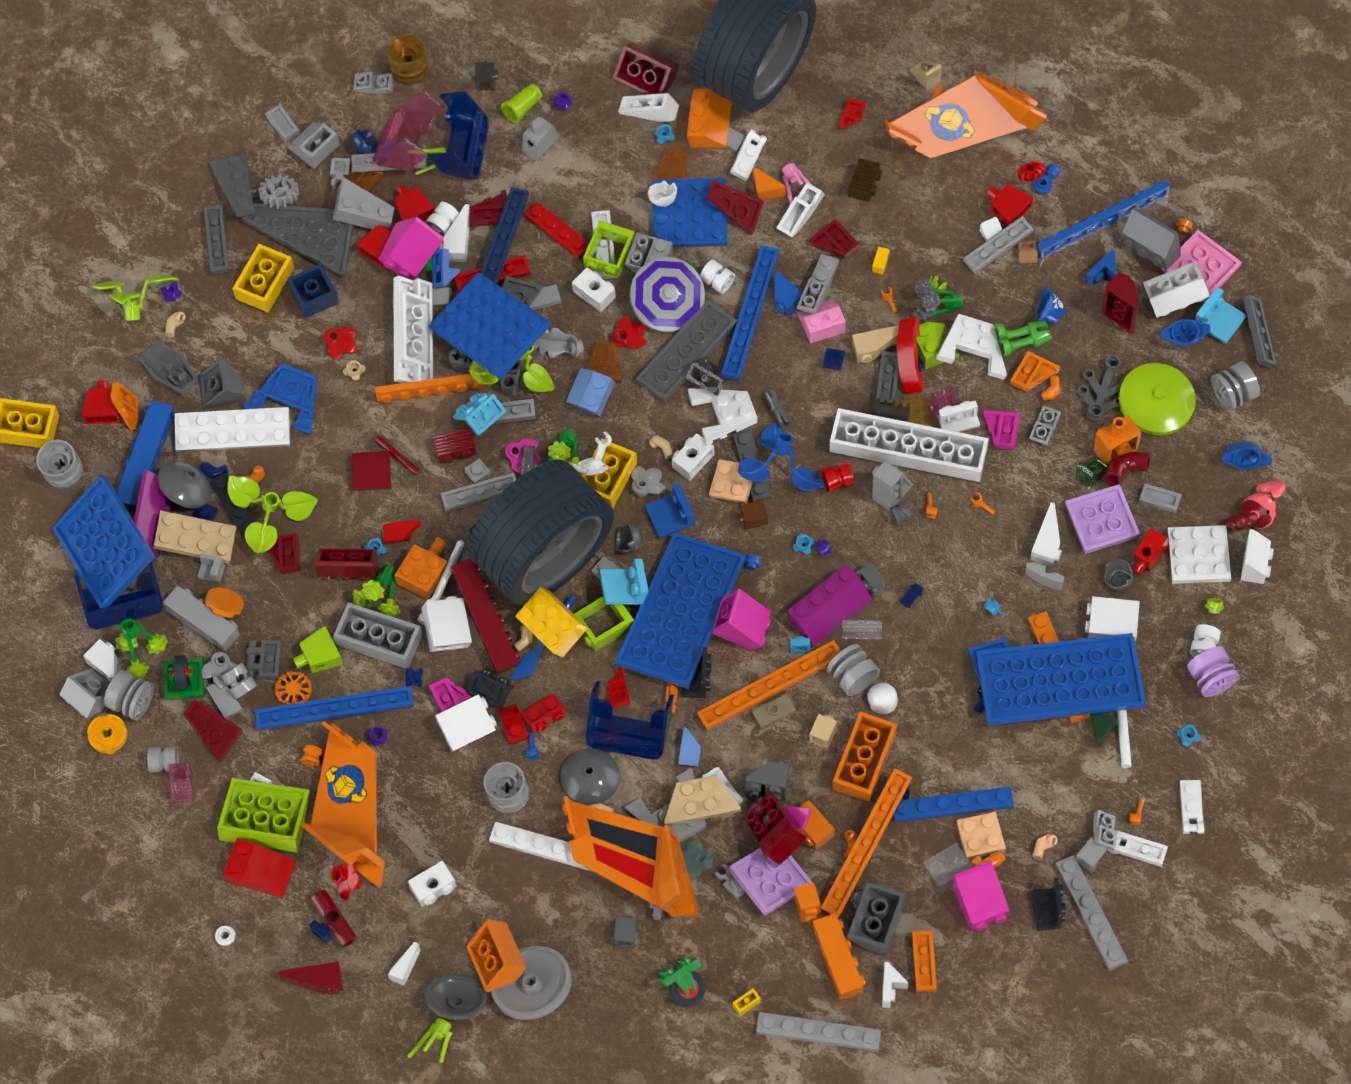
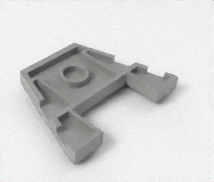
(657, 818)

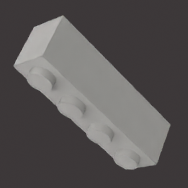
(200, 618)

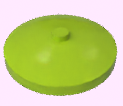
(1157, 398)

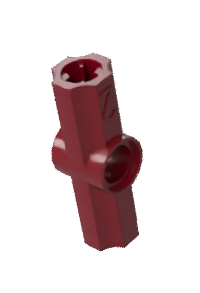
(328, 909)

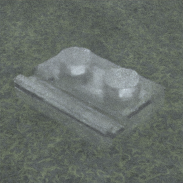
(861, 629)
(947, 864)

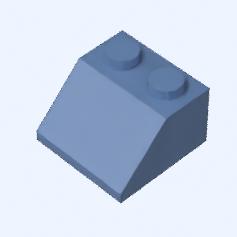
(590, 391)

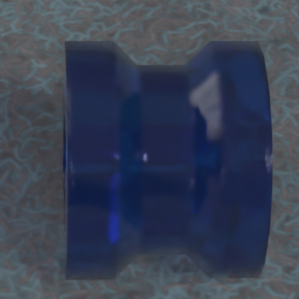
(414, 677)

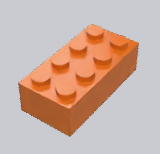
(864, 757)

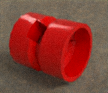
(838, 476)

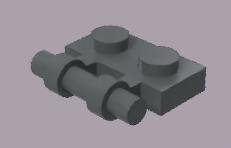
(269, 659)

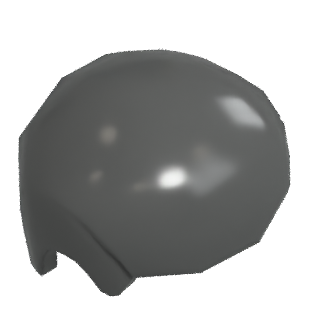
(628, 539)
(1118, 574)

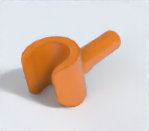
(889, 298)
(979, 503)
(931, 512)
(1135, 818)

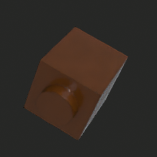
(753, 515)

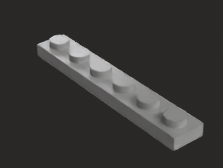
(1091, 913)
(818, 1031)

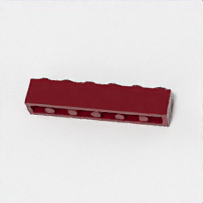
(484, 616)

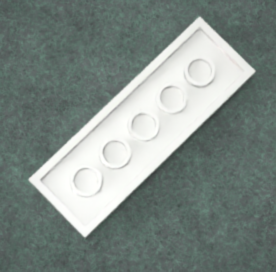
(232, 429)

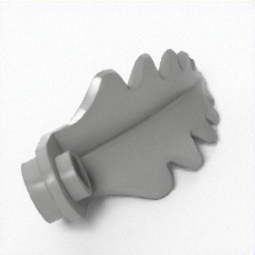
(558, 343)

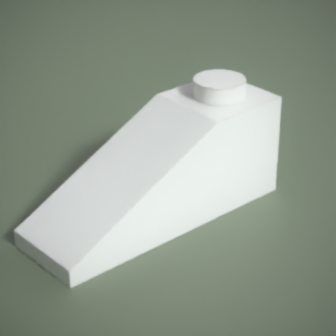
(650, 107)
(457, 236)
(1048, 542)

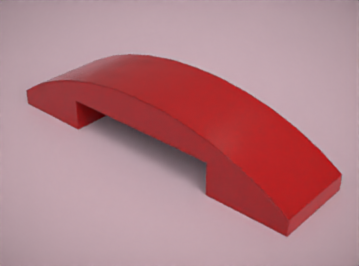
(908, 357)

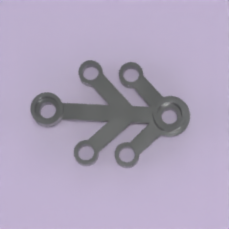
(1102, 392)

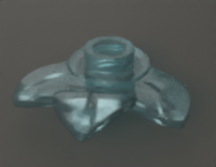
(692, 859)

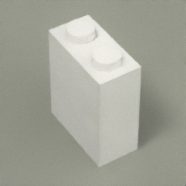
(1112, 617)
(446, 624)
(465, 722)

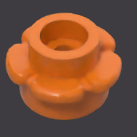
(1184, 225)

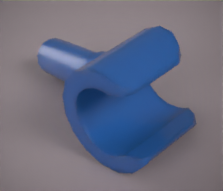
(531, 752)

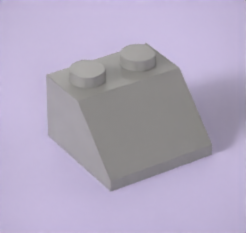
(86, 692)

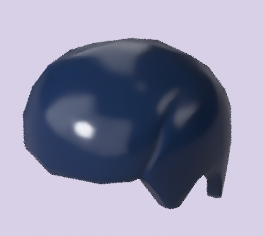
(364, 141)

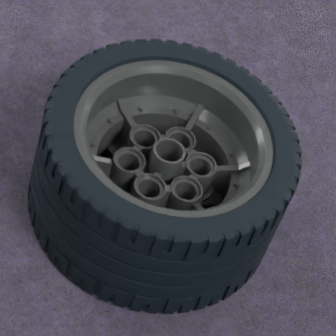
(753, 48)
(540, 531)

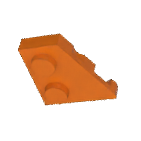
(1033, 371)
(126, 404)

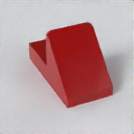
(513, 724)

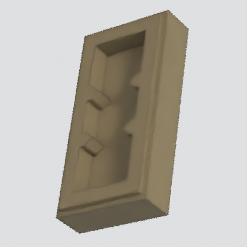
(773, 711)

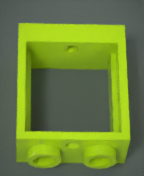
(613, 233)
(613, 633)

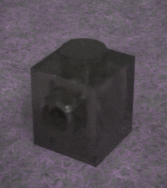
(485, 76)

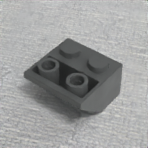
(768, 778)

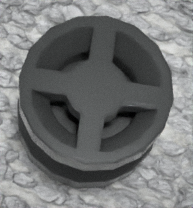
(900, 513)

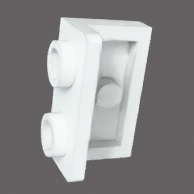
(959, 417)

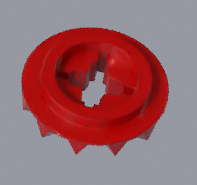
(1031, 171)

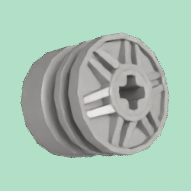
(1235, 386)
(59, 464)
(853, 669)
(129, 695)
(506, 777)

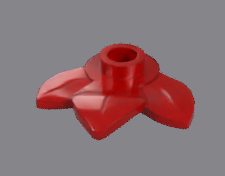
(632, 333)
(343, 343)
(346, 879)

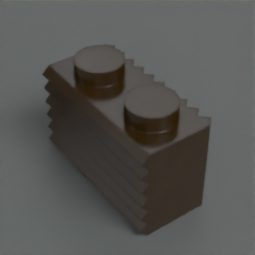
(864, 180)

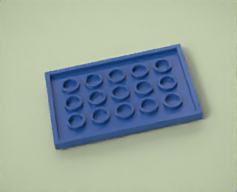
(489, 325)
(103, 542)

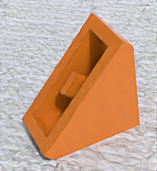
(766, 186)

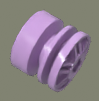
(1213, 671)

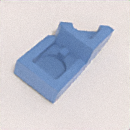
(689, 750)

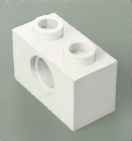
(597, 298)
(688, 466)
(437, 874)

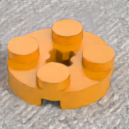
(110, 744)

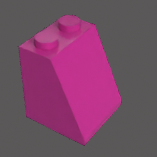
(410, 247)
(742, 620)
(980, 896)

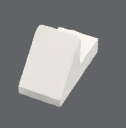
(893, 980)

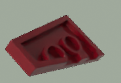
(736, 205)
(213, 728)

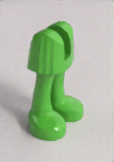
(1036, 332)

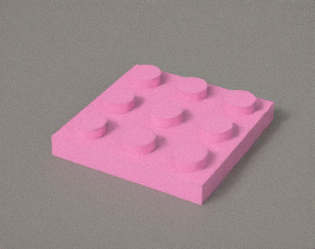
(1213, 260)

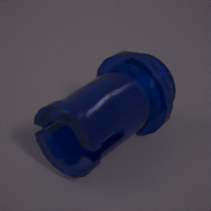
(912, 594)

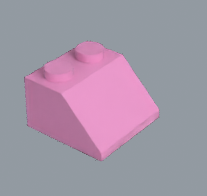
(824, 323)

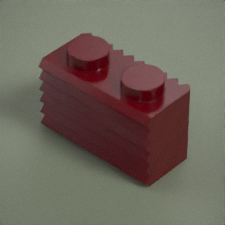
(455, 445)

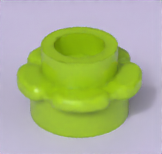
(1214, 605)

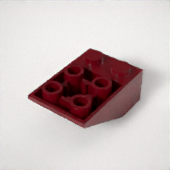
(774, 828)

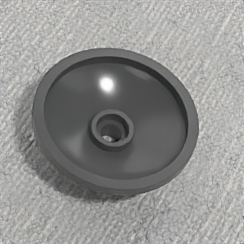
(184, 484)
(592, 787)
(456, 996)

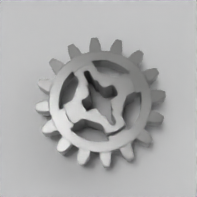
(278, 191)

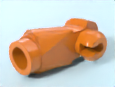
(997, 859)

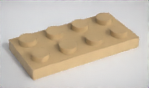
(194, 536)

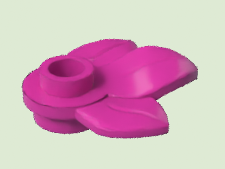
(517, 458)

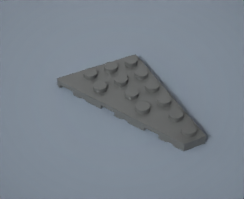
(307, 232)

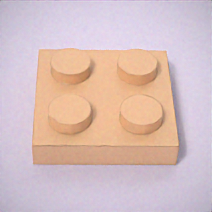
(729, 483)
(981, 835)

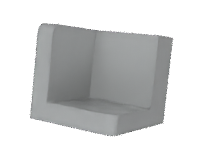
(211, 568)
(1090, 855)

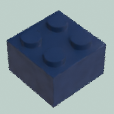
(312, 290)

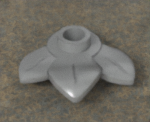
(647, 481)
(215, 669)

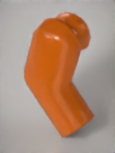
(1052, 391)
(257, 475)
(851, 838)

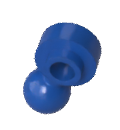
(1052, 171)

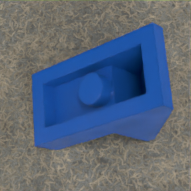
(1104, 267)
(440, 268)

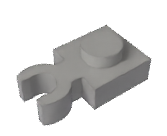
(339, 168)
(731, 883)

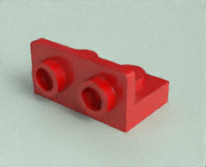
(544, 713)

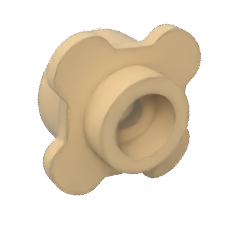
(353, 364)

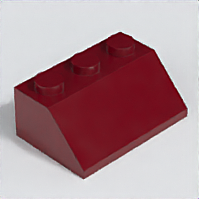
(645, 70)
(1121, 302)
(346, 563)

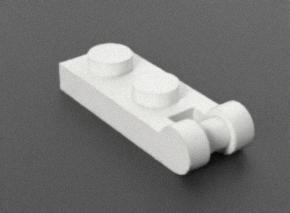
(747, 155)
(1191, 806)
(1140, 849)

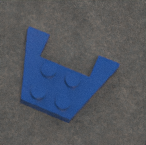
(292, 389)

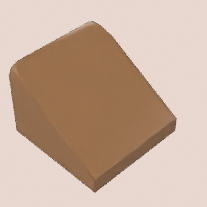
(1027, 252)

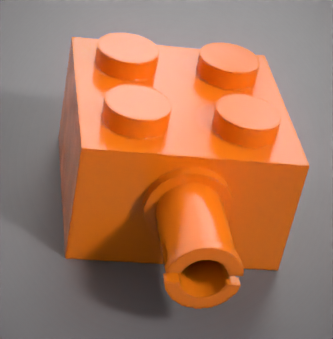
(1117, 439)
(422, 569)

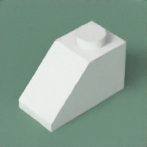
(102, 659)

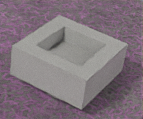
(477, 471)

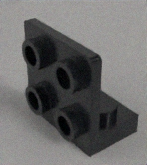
(701, 681)
(1048, 907)

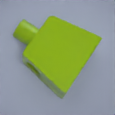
(318, 652)

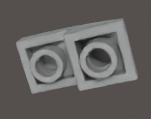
(373, 84)
(1045, 425)
(1037, 572)
(1104, 829)

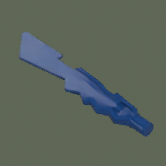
(529, 661)

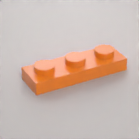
(924, 961)

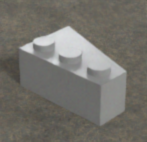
(361, 207)
(889, 485)

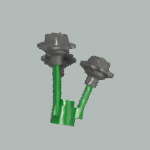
(931, 300)

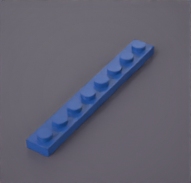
(1103, 219)
(750, 313)
(334, 708)

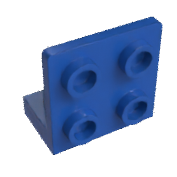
(671, 513)

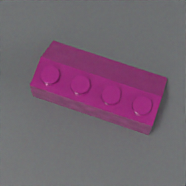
(148, 507)
(828, 605)

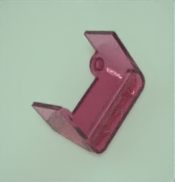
(402, 132)

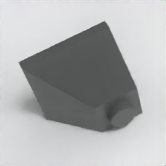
(220, 385)

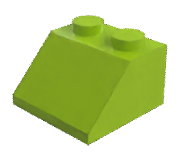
(930, 342)

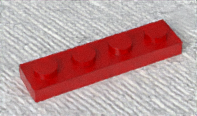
(557, 229)
(513, 268)

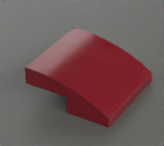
(371, 470)

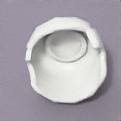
(662, 193)
(882, 698)

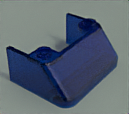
(466, 139)
(128, 606)
(626, 734)

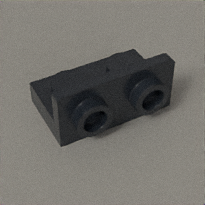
(490, 687)

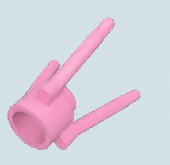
(792, 174)

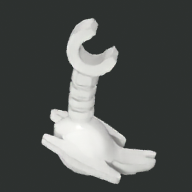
(594, 466)

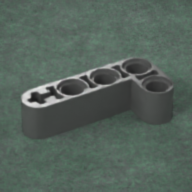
(459, 363)

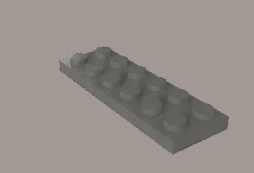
(691, 343)

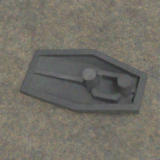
(168, 368)

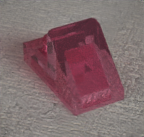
(181, 782)

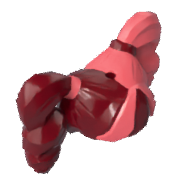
(1255, 506)

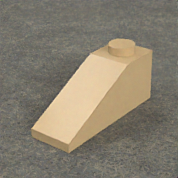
(870, 344)

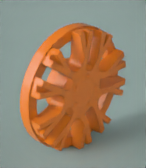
(293, 688)

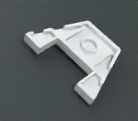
(976, 338)
(732, 410)

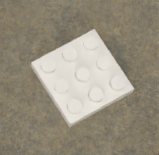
(1199, 554)

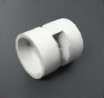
(442, 218)
(715, 275)
(1205, 638)

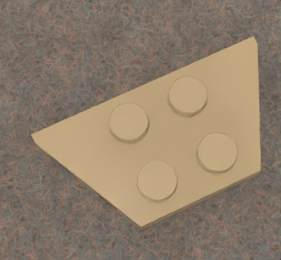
(700, 800)

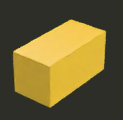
(880, 260)
(746, 1002)

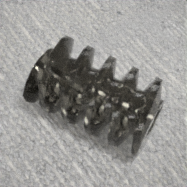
(891, 411)

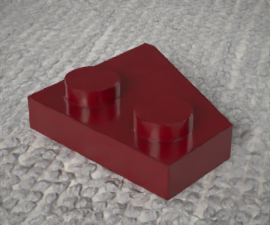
(488, 211)
(835, 239)
(286, 553)

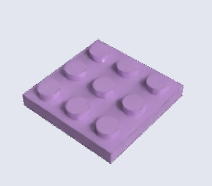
(1102, 519)
(766, 881)

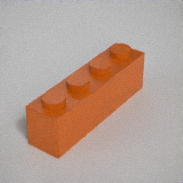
(838, 956)

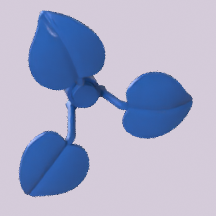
(781, 443)

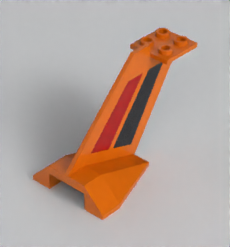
(632, 855)

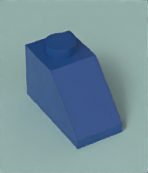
(786, 295)

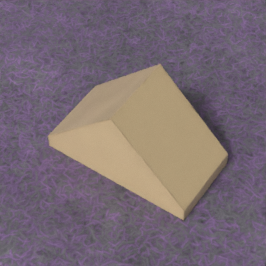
(927, 73)

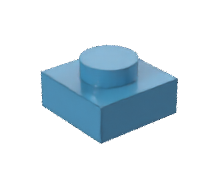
(800, 645)

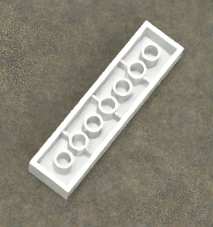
(908, 445)

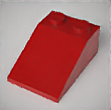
(258, 868)

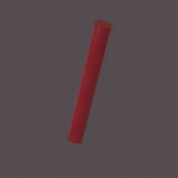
(397, 455)

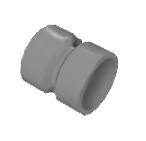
(242, 687)
(160, 759)

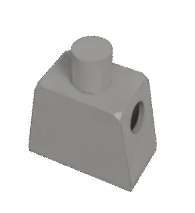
(538, 138)

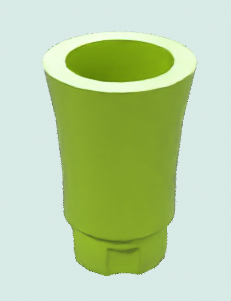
(521, 103)

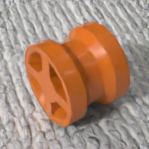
(311, 756)

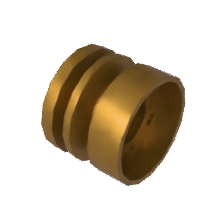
(407, 58)

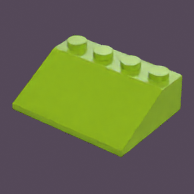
(264, 814)

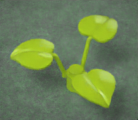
(131, 307)
(534, 378)
(262, 537)

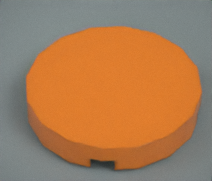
(224, 602)

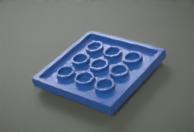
(691, 217)

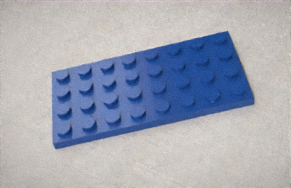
(680, 610)
(1060, 679)

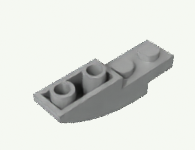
(818, 284)

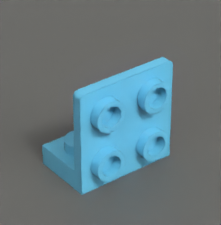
(1221, 316)
(480, 411)
(624, 585)

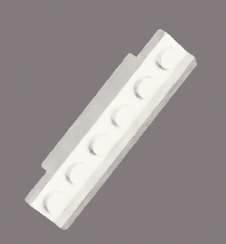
(411, 332)

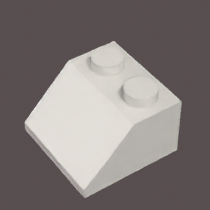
(1256, 558)

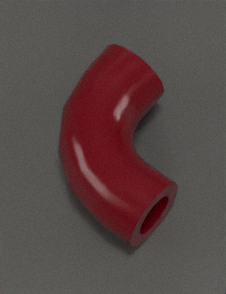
(1126, 463)

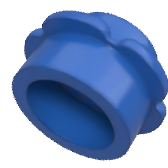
(752, 562)

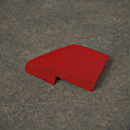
(853, 113)
(399, 531)
(618, 691)

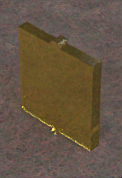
(919, 411)

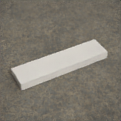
(605, 249)

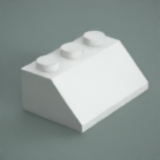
(1176, 289)

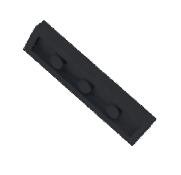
(240, 516)

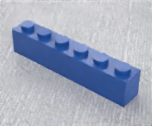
(145, 451)

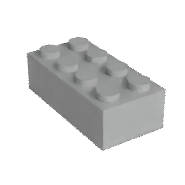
(377, 635)

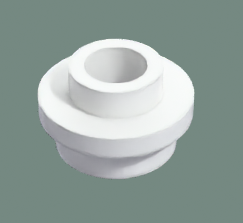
(224, 930)

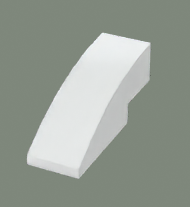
(800, 210)

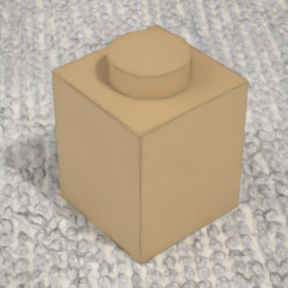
(823, 730)

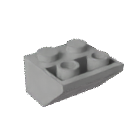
(315, 144)
(646, 249)

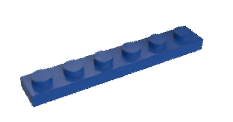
(954, 804)

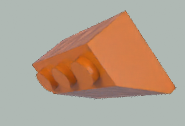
(708, 120)
(495, 955)

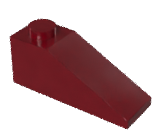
(319, 978)

